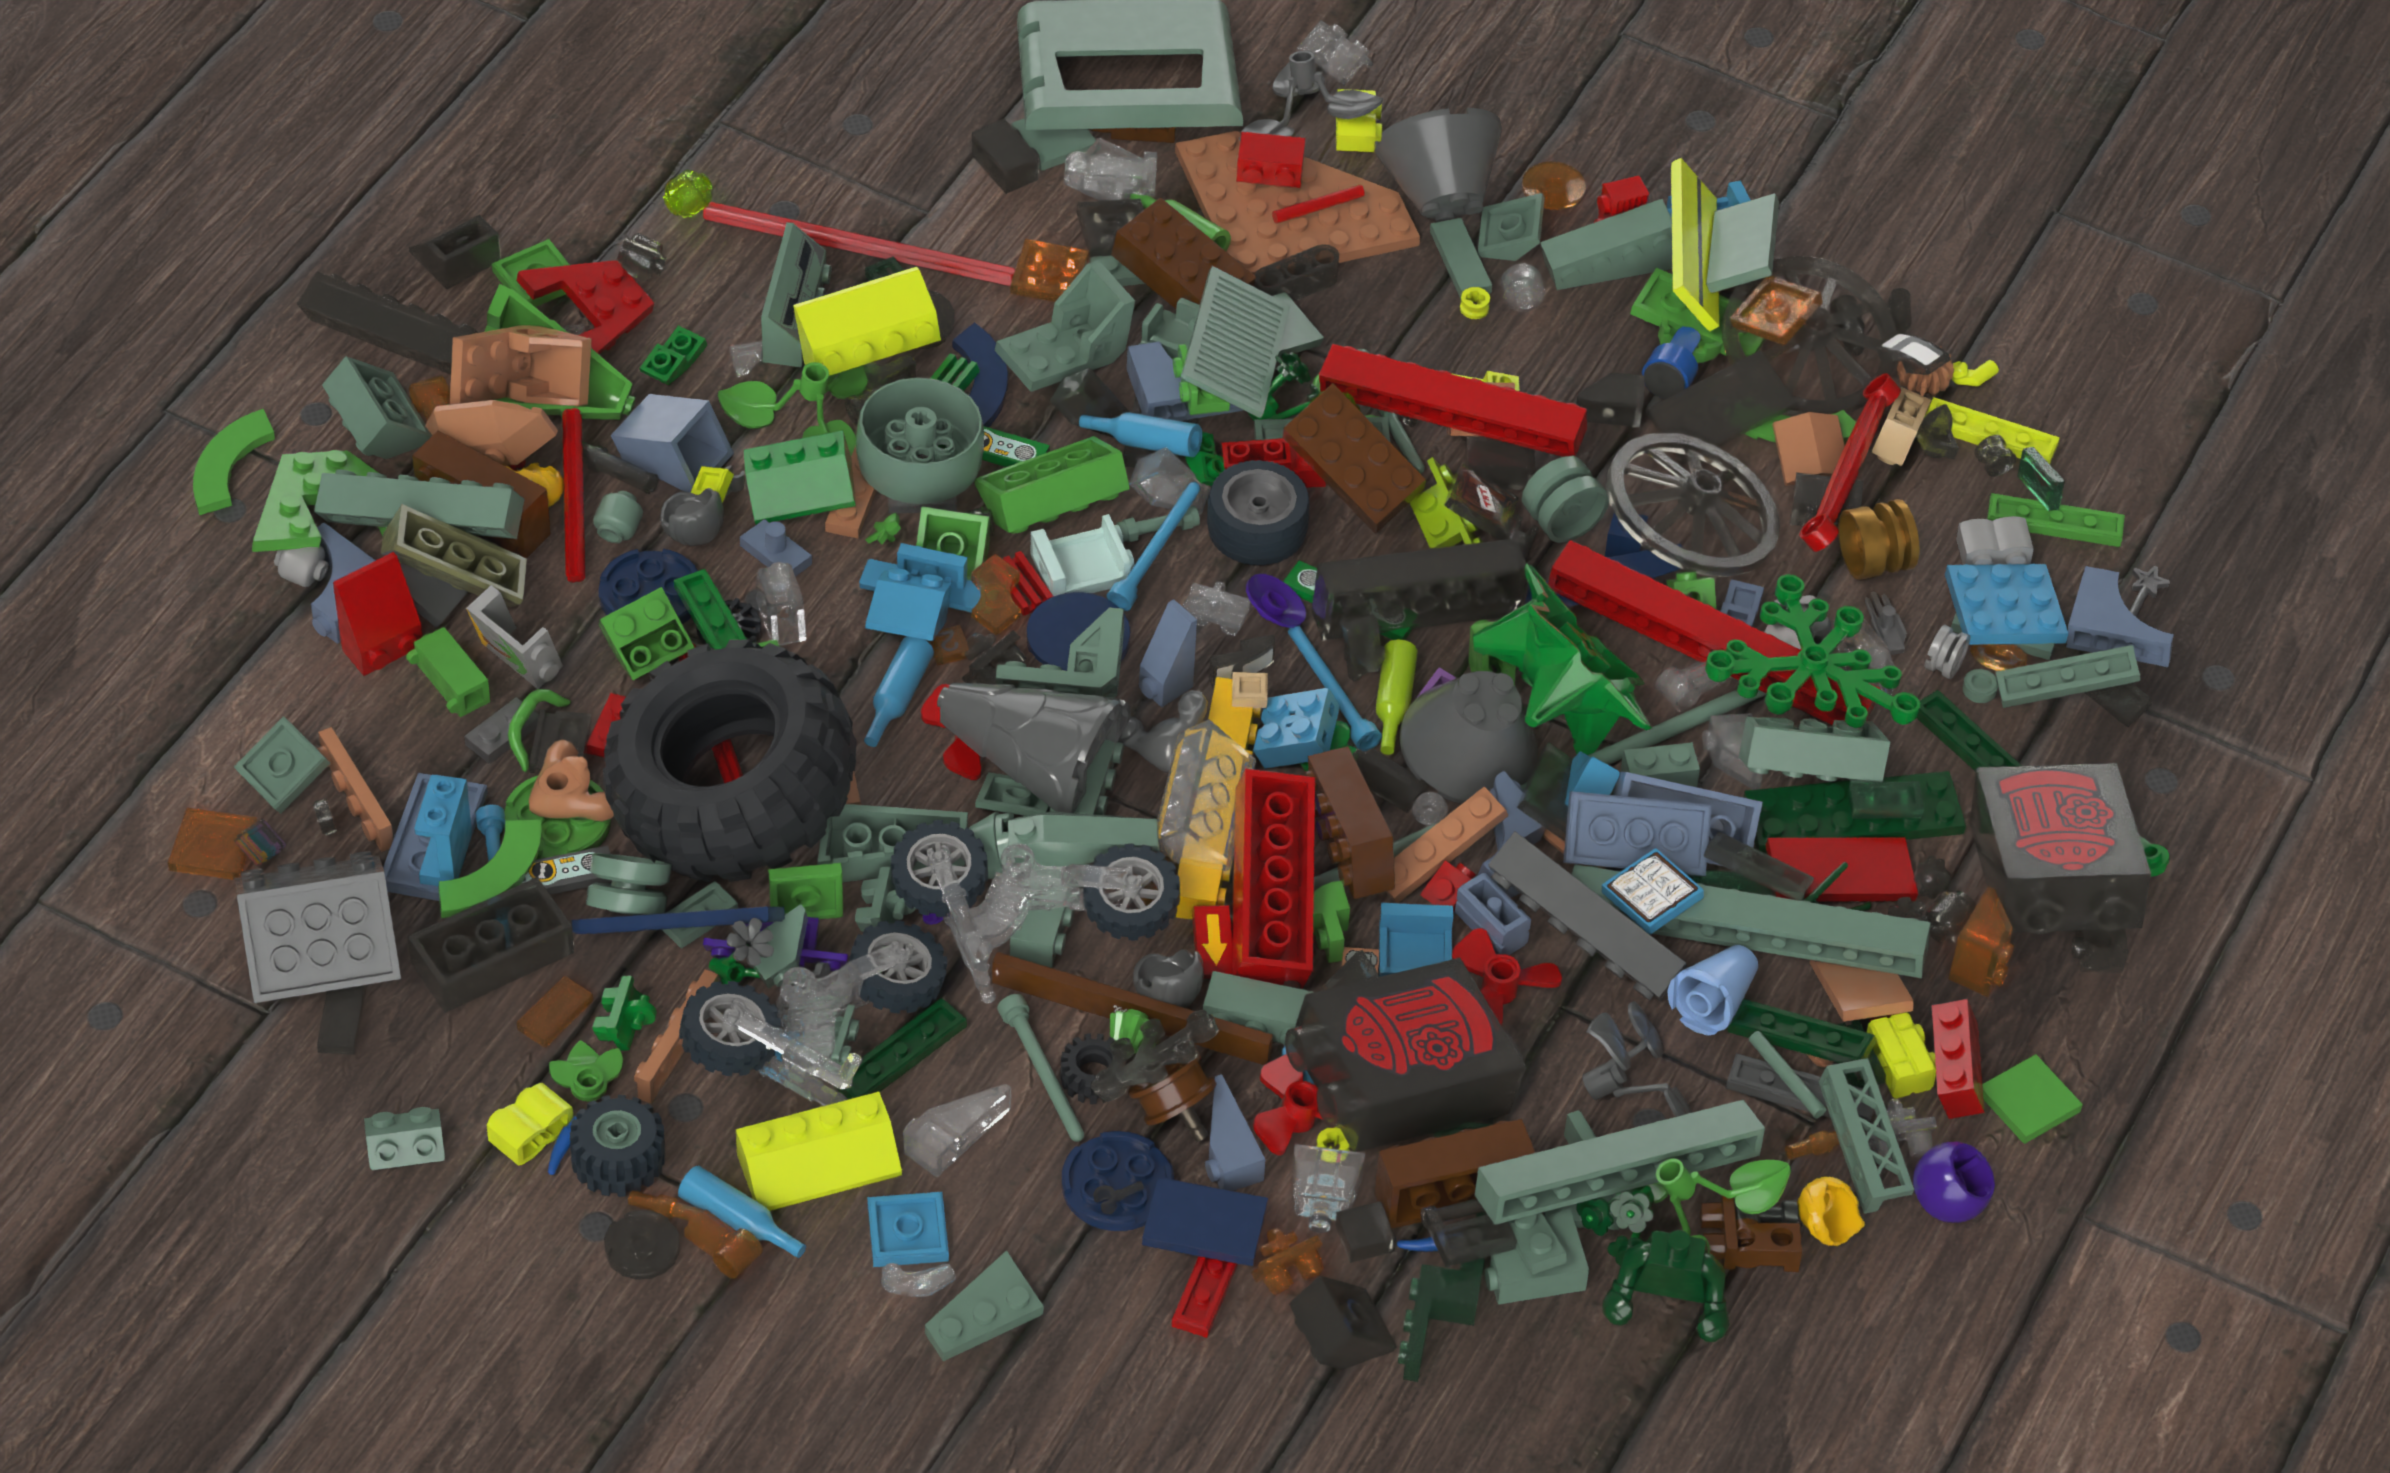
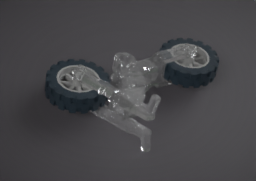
(1027, 888)
(810, 1022)

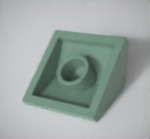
(1511, 228)
(1005, 795)

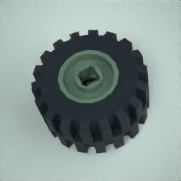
(617, 1145)

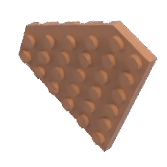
(1355, 228)

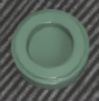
(1980, 686)

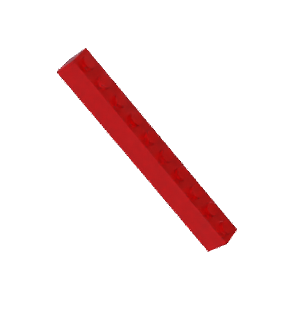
(1675, 619)

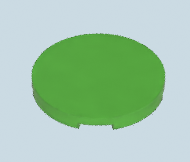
(558, 834)

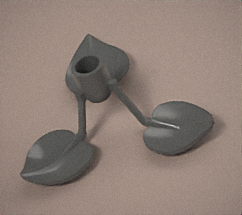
(1301, 78)
(1611, 1075)

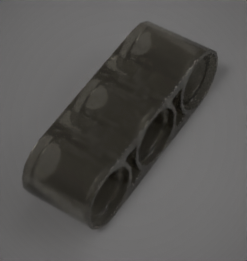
(1300, 273)

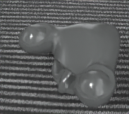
(1159, 743)

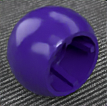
(1953, 1182)

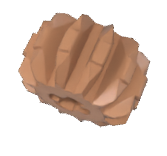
(1930, 383)

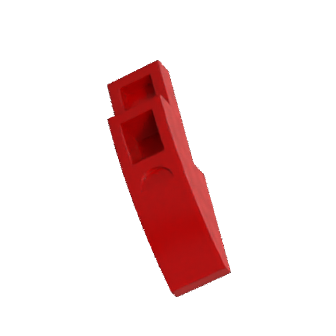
(1271, 450)

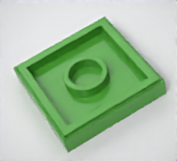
(537, 256)
(813, 886)
(2030, 1099)

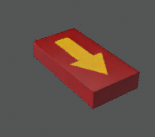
(1213, 938)

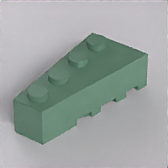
(1612, 248)
(1814, 749)
(867, 834)

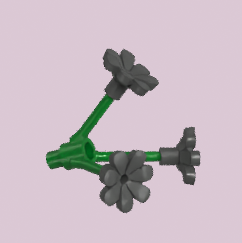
(750, 944)

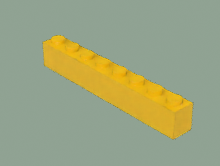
(1200, 884)

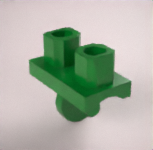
(628, 1013)

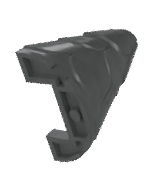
(1035, 734)

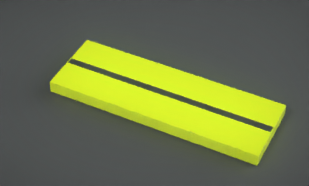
(1691, 242)

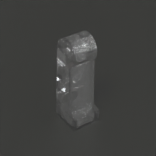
(1112, 173)

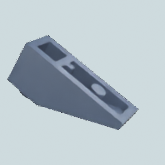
(1170, 657)
(1233, 1151)

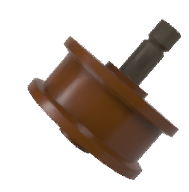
(1176, 1095)

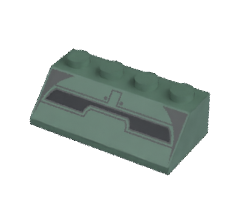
(795, 279)

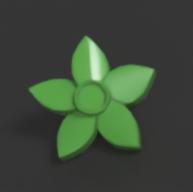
(885, 529)

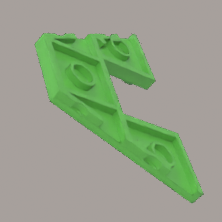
(285, 517)

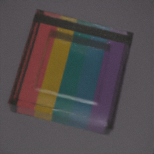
(260, 842)

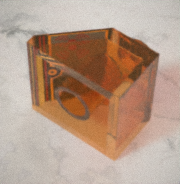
(1983, 947)

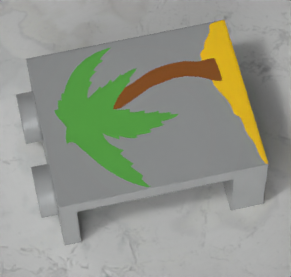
(534, 660)

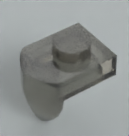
(896, 370)
(1936, 434)

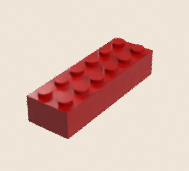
(1273, 877)

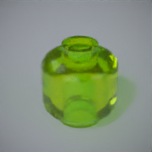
(688, 193)

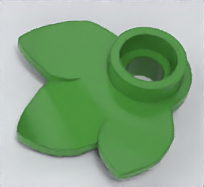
(587, 1068)

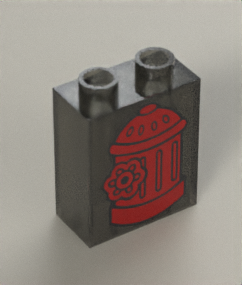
(2060, 847)
(1405, 1055)

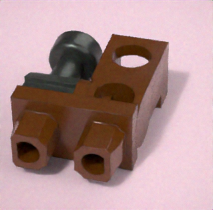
(1753, 1238)

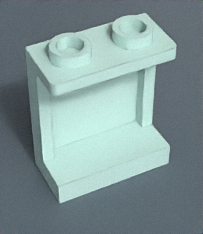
(1083, 560)

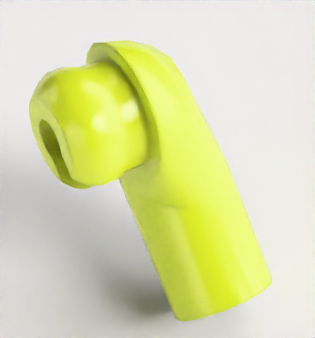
(1976, 377)

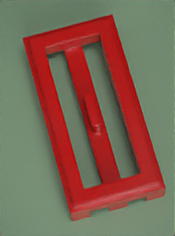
(1033, 578)

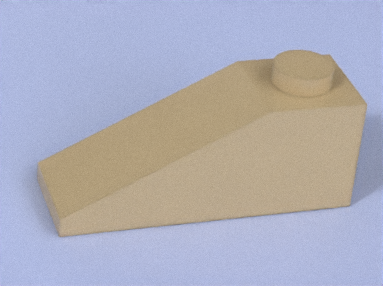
(1900, 427)

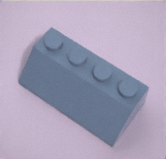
(1729, 813)

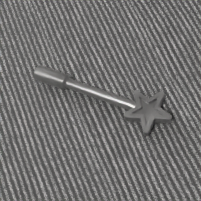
(2147, 583)

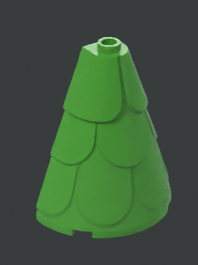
(608, 389)

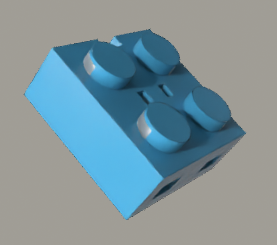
(1296, 727)

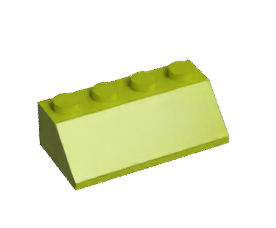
(867, 322)
(818, 1152)

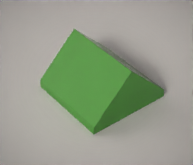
(956, 534)

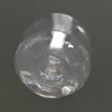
(1523, 284)

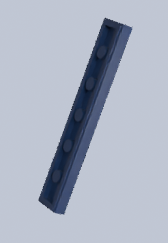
(676, 920)

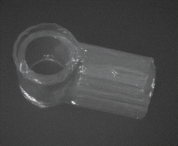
(1685, 686)

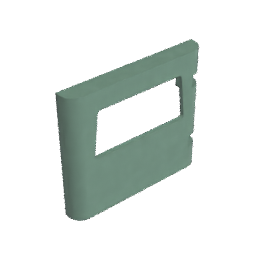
(1127, 28)

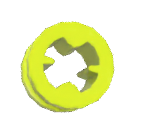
(1477, 295)
(1332, 1135)

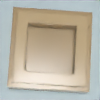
(1249, 689)

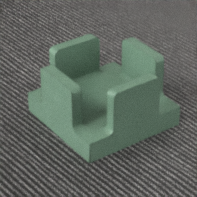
(1169, 327)

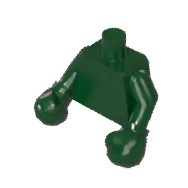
(1673, 1268)

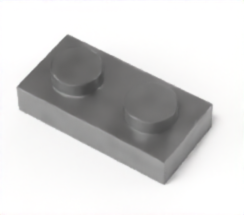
(491, 736)

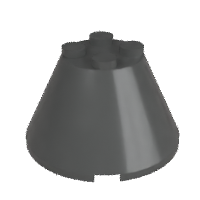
(1442, 159)
(1468, 734)

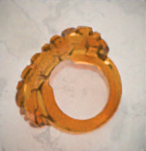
(2014, 655)

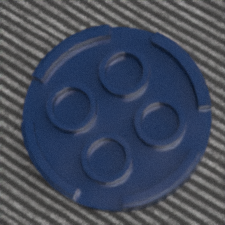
(641, 573)
(1061, 621)
(1113, 1161)

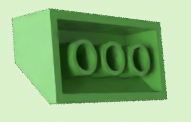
(1053, 484)

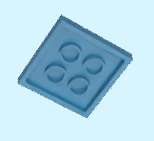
(2006, 604)

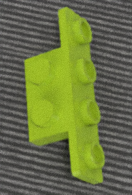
(1438, 523)

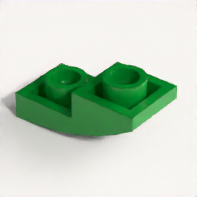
(674, 357)
(1206, 463)

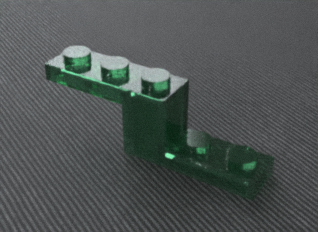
(1441, 1296)

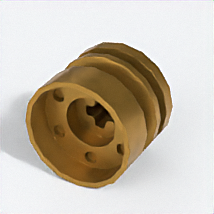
(1878, 539)

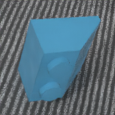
(909, 604)

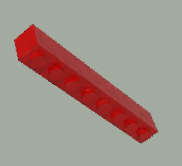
(1455, 401)

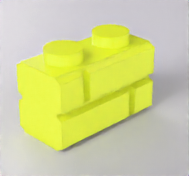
(1903, 1054)

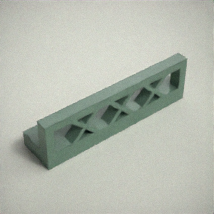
(1852, 1137)

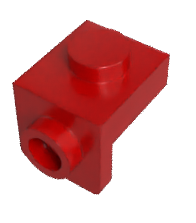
(1445, 884)

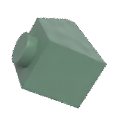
(787, 945)

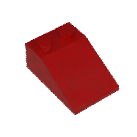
(376, 614)

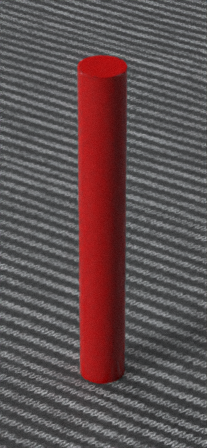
(1318, 204)

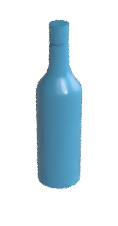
(1149, 432)
(899, 685)
(735, 1208)

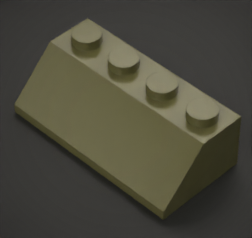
(454, 555)

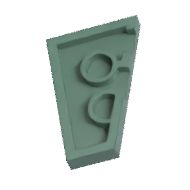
(984, 1309)

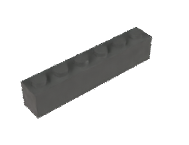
(1585, 915)

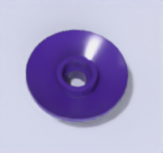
(1275, 600)

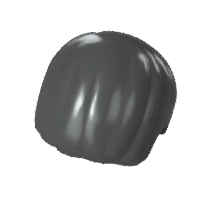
(693, 517)
(1170, 978)

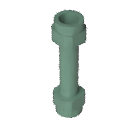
(1131, 529)

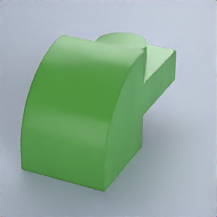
(1330, 919)

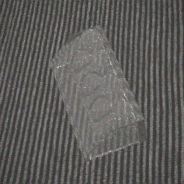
(1200, 797)

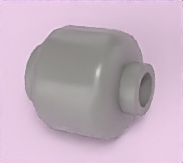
(302, 565)

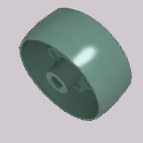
(920, 418)

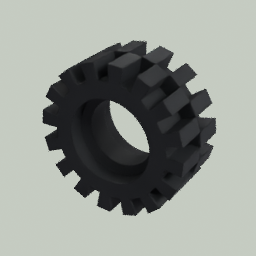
(1079, 1054)

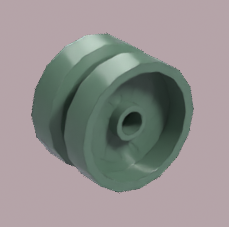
(1565, 499)
(628, 888)

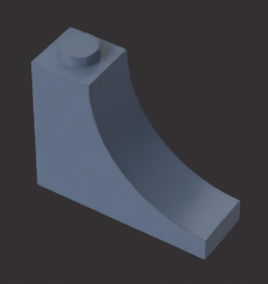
(1156, 386)
(343, 560)
(2105, 623)

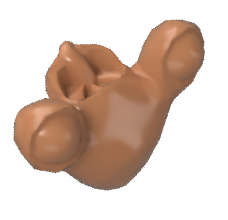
(563, 787)

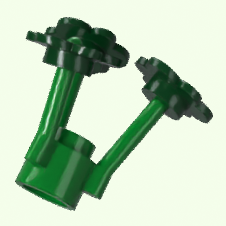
(1289, 369)

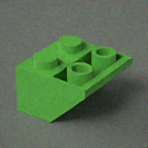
(645, 634)

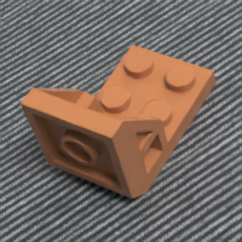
(521, 365)

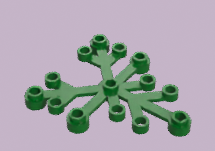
(1813, 662)

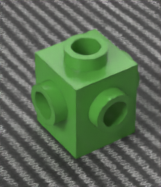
(1698, 588)

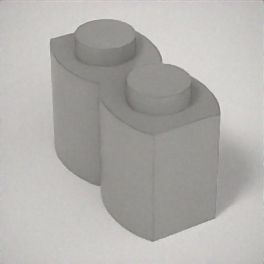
(1995, 541)

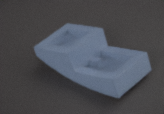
(1743, 601)

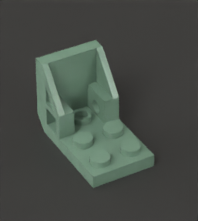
(1085, 331)
(1092, 662)

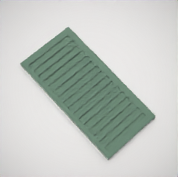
(1235, 342)

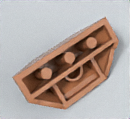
(494, 428)

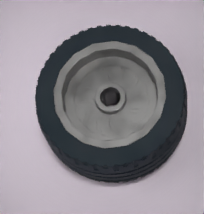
(1258, 512)

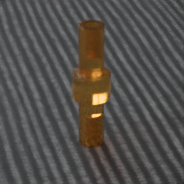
(1817, 1143)
(662, 1204)

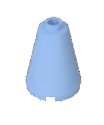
(1713, 989)

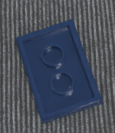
(1205, 1221)

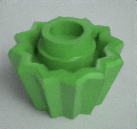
(1128, 1026)

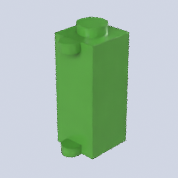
(451, 672)

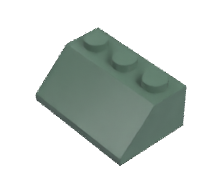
(375, 409)

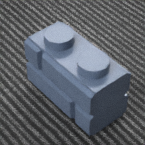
(1488, 907)

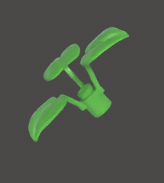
(753, 402)
(1754, 1185)

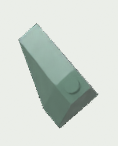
(1079, 837)

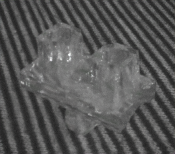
(1217, 607)
(1915, 1131)

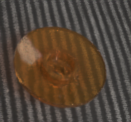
(1558, 182)

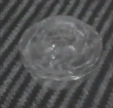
(1429, 808)

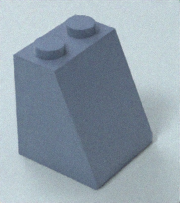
(673, 439)

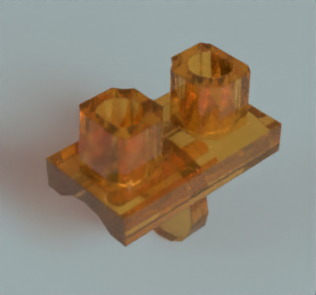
(1274, 1270)

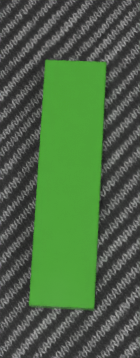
(2066, 522)

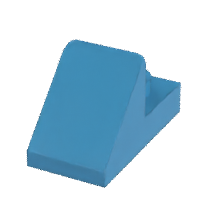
(1591, 776)

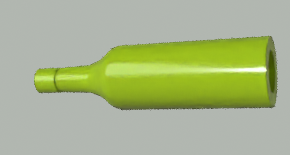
(1395, 689)

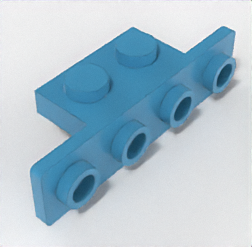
(924, 561)

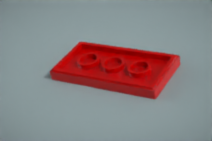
(1875, 872)

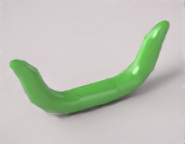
(521, 717)

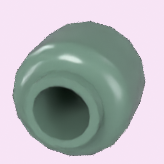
(618, 517)

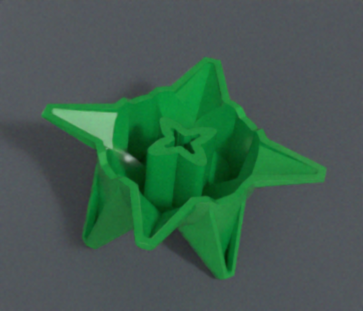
(1564, 667)

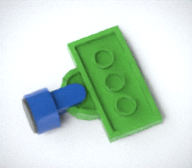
(1681, 337)

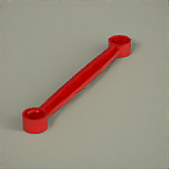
(1821, 529)

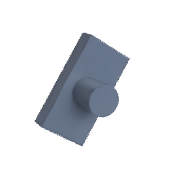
(771, 545)

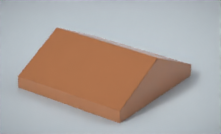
(1808, 444)

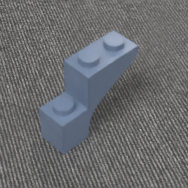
(1508, 794)

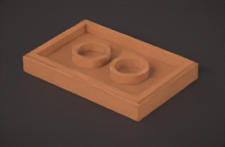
(1862, 992)

